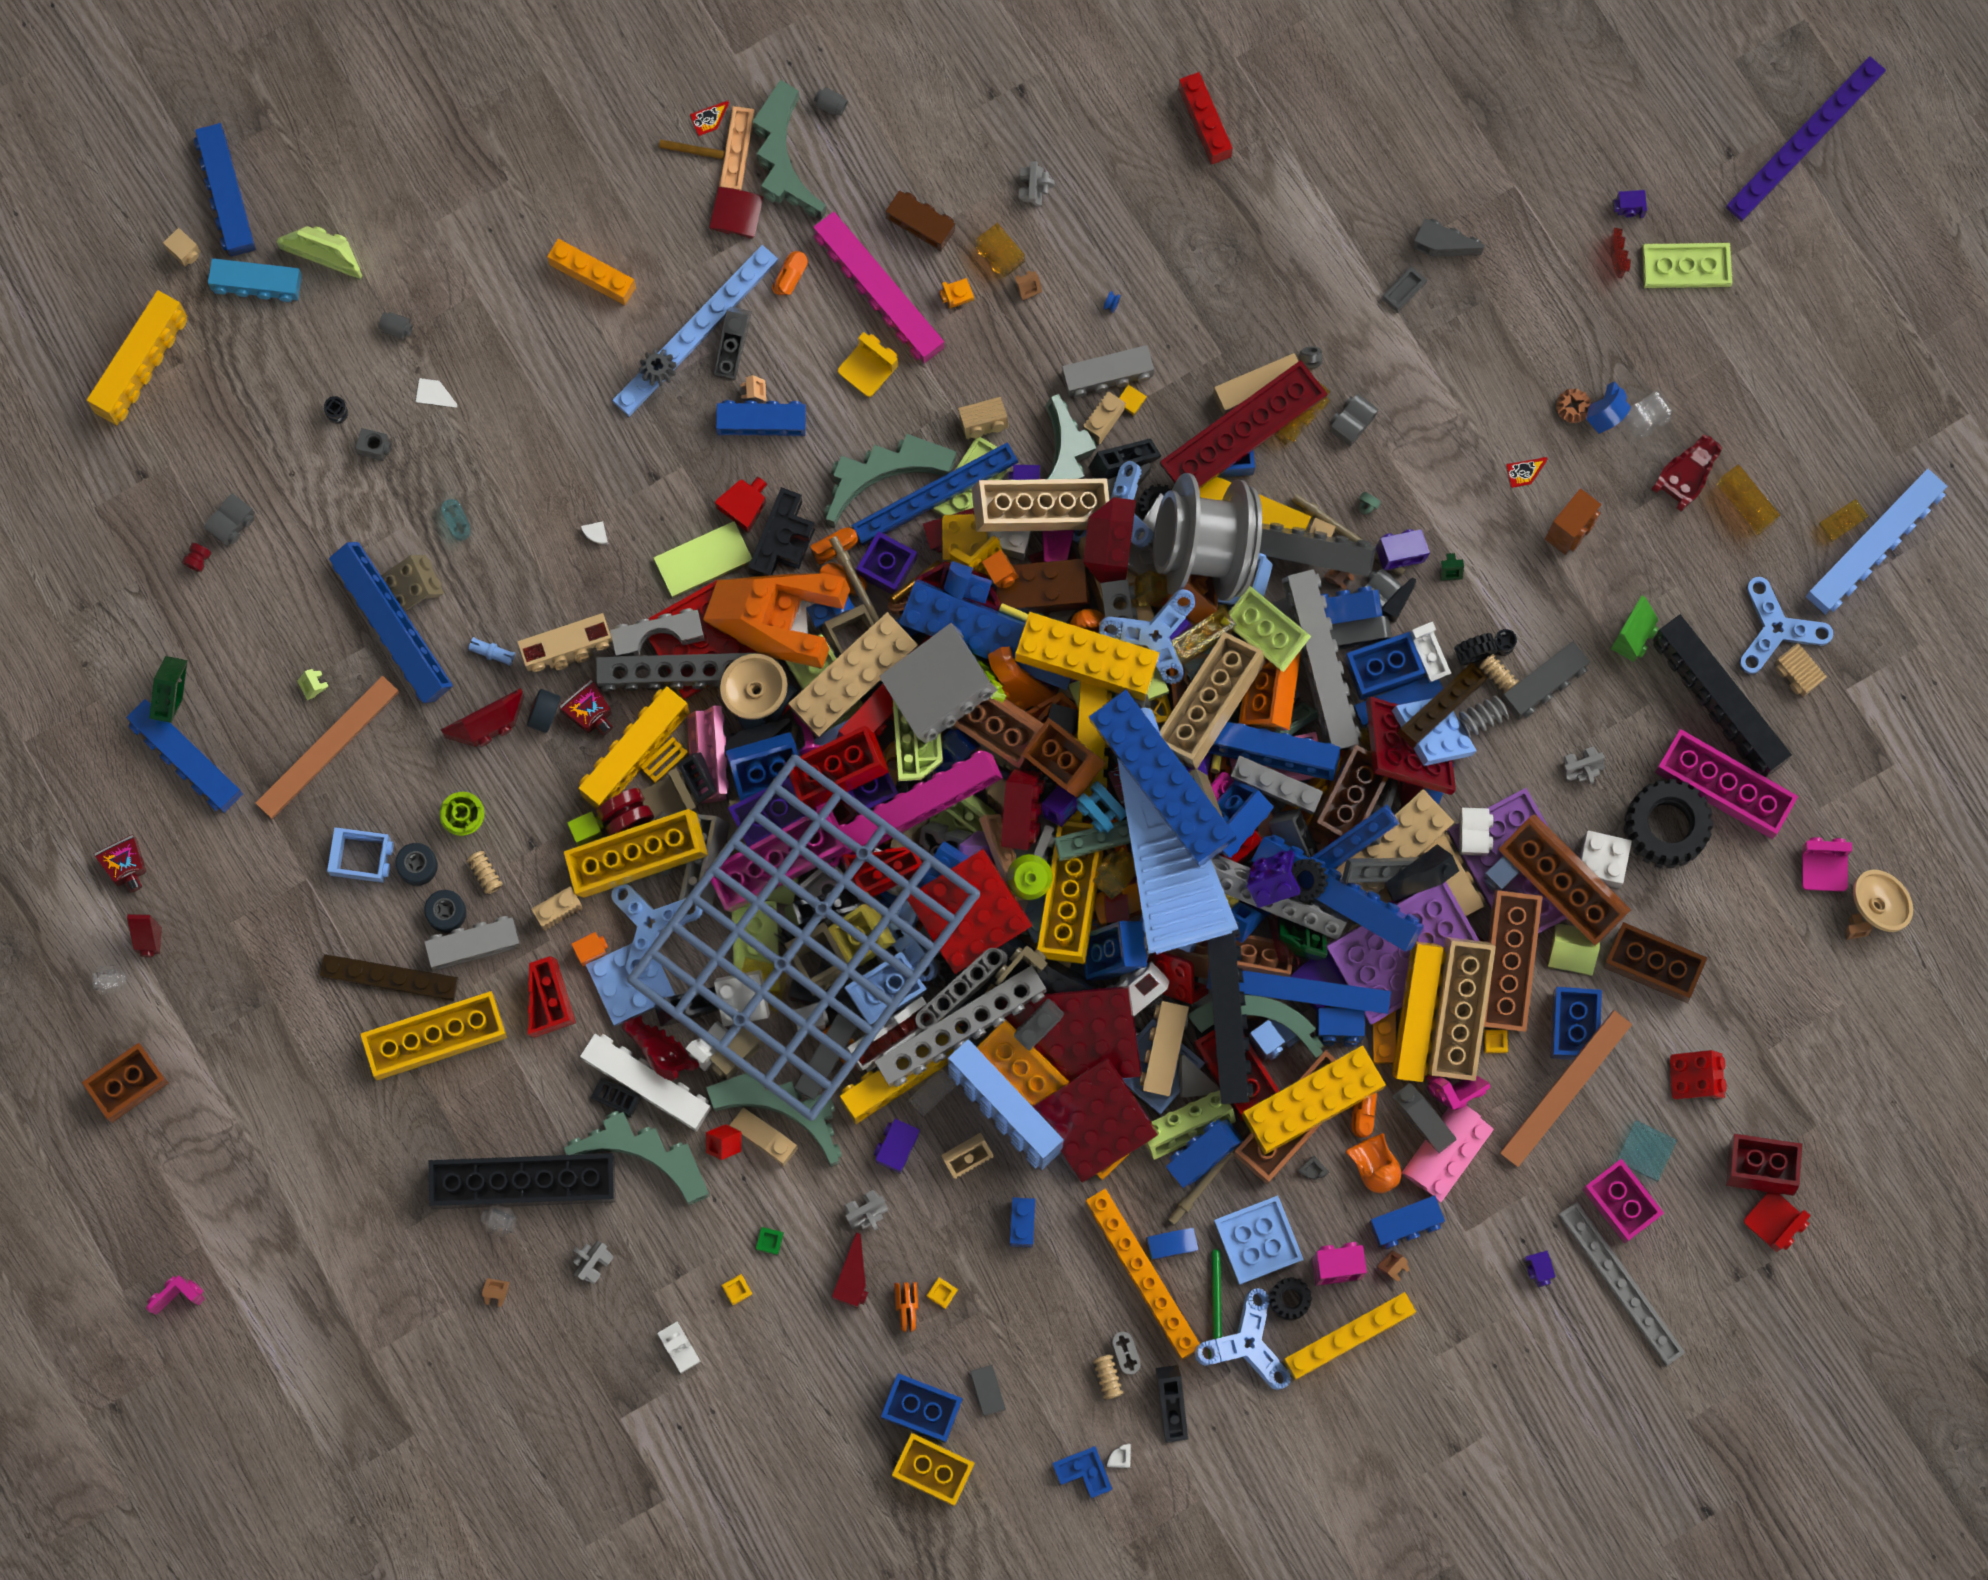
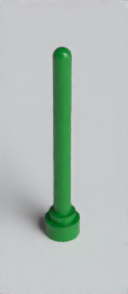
(1216, 1296)

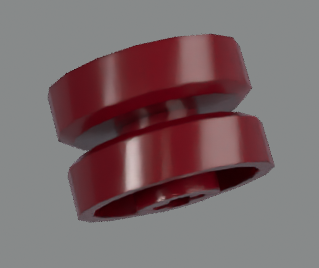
(625, 811)

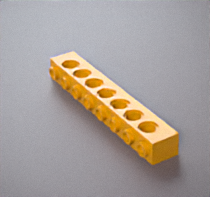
(1142, 1274)

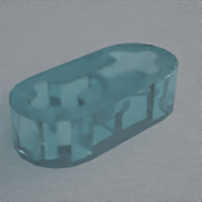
(451, 522)

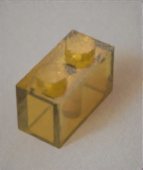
(1000, 250)

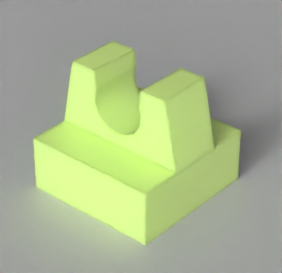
(310, 685)

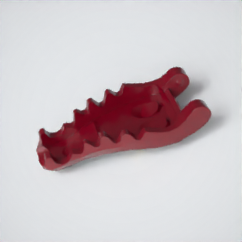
(1687, 474)
(661, 1051)

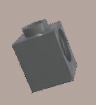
(366, 437)

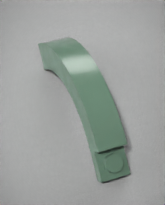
(1265, 1007)

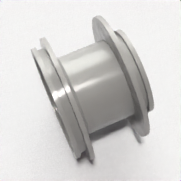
(1208, 537)

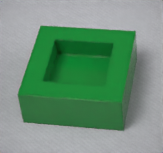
(769, 1241)

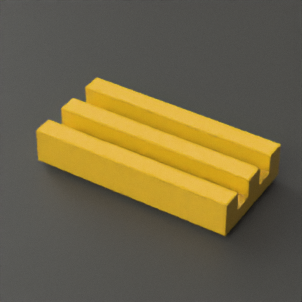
(660, 752)

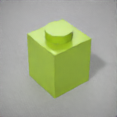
(586, 828)

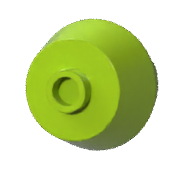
(461, 813)
(1029, 877)

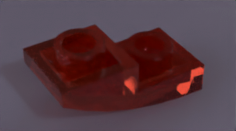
(1619, 256)

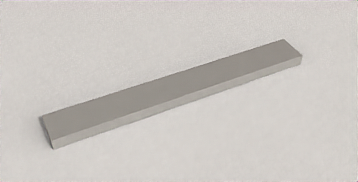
(1621, 1284)

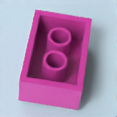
(1623, 1201)
(1339, 1264)

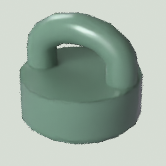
(1371, 501)

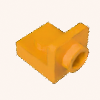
(956, 293)

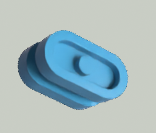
(1101, 821)

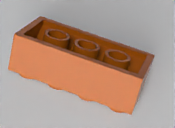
(1271, 697)

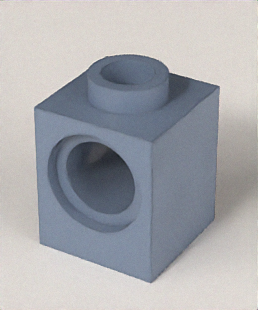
(1500, 874)

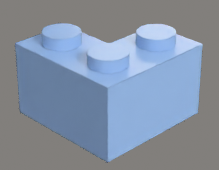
(1271, 1038)

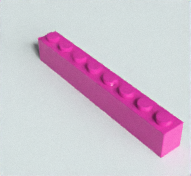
(878, 287)
(928, 798)

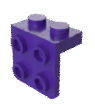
(1272, 879)

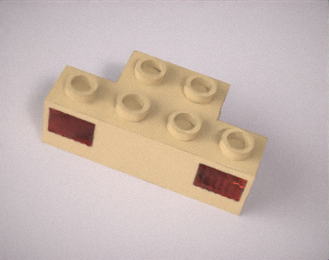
(566, 644)

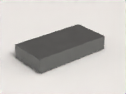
(1404, 289)
(987, 1390)

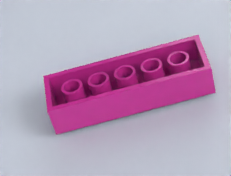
(1727, 784)
(775, 852)

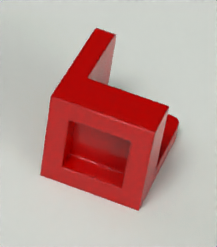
(723, 1142)

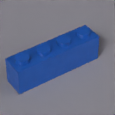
(761, 419)

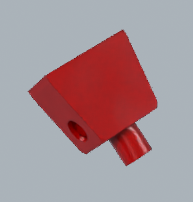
(743, 503)

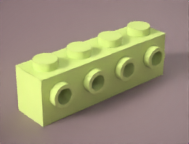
(1187, 1122)

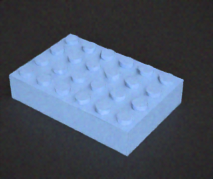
(1005, 1105)

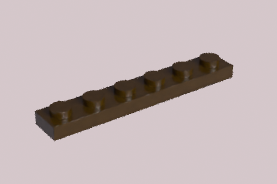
(1442, 705)
(389, 977)

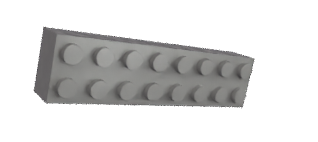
(1320, 660)

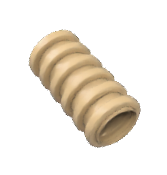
(1498, 673)
(485, 873)
(1108, 1377)

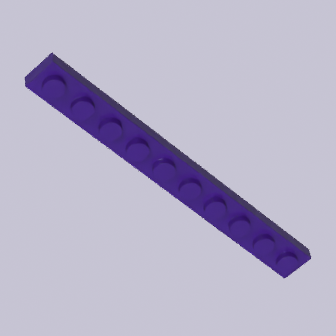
(1805, 138)

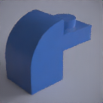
(1610, 410)
(962, 583)
(823, 613)

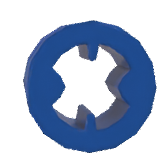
(1112, 301)

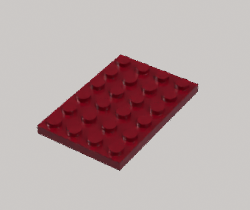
(1093, 1028)

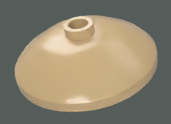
(744, 677)
(1883, 900)

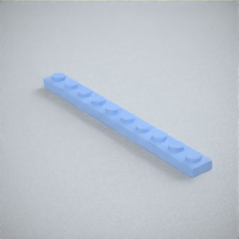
(701, 324)

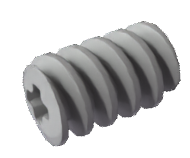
(1483, 714)

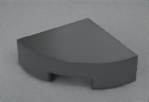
(1313, 1169)

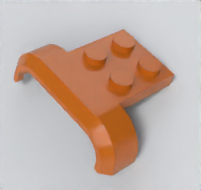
(1017, 684)

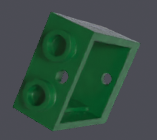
(167, 690)

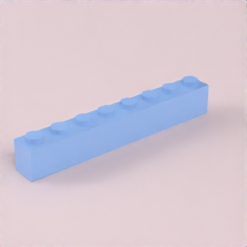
(1876, 541)

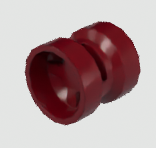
(196, 557)

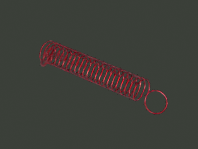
(1278, 944)

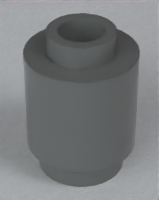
(830, 101)
(395, 325)

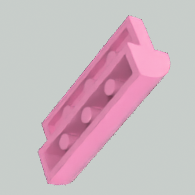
(707, 737)
(1440, 1171)

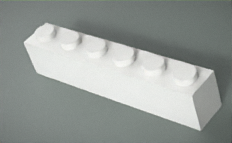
(641, 1079)

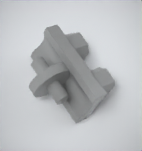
(1038, 183)
(1585, 768)
(868, 1213)
(597, 1253)

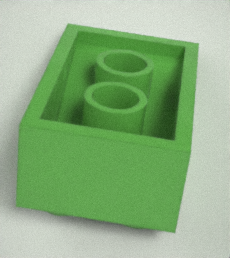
(1636, 631)

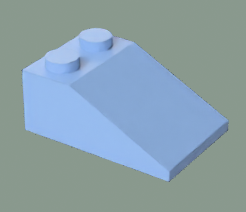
(889, 981)

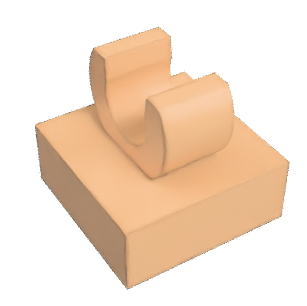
(755, 389)

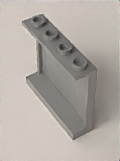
(937, 683)

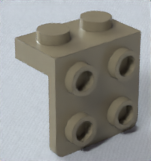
(413, 581)
(669, 795)
(1031, 957)

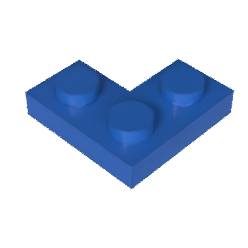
(1085, 1465)

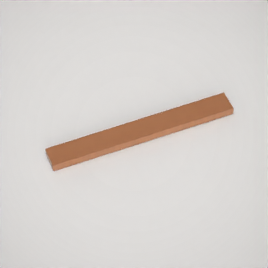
(327, 747)
(1565, 1088)

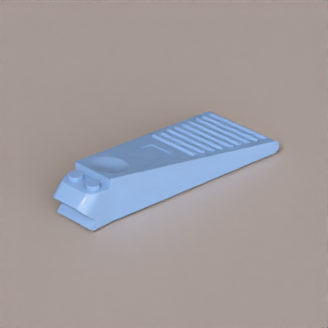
(1177, 896)

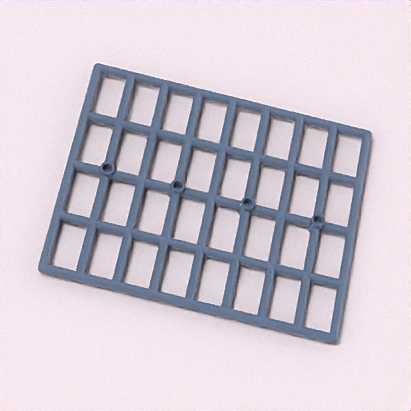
(783, 964)

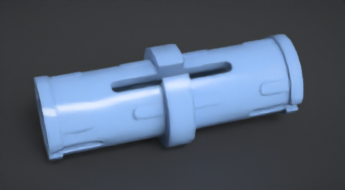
(491, 651)

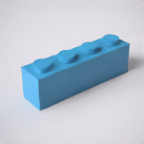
(254, 279)

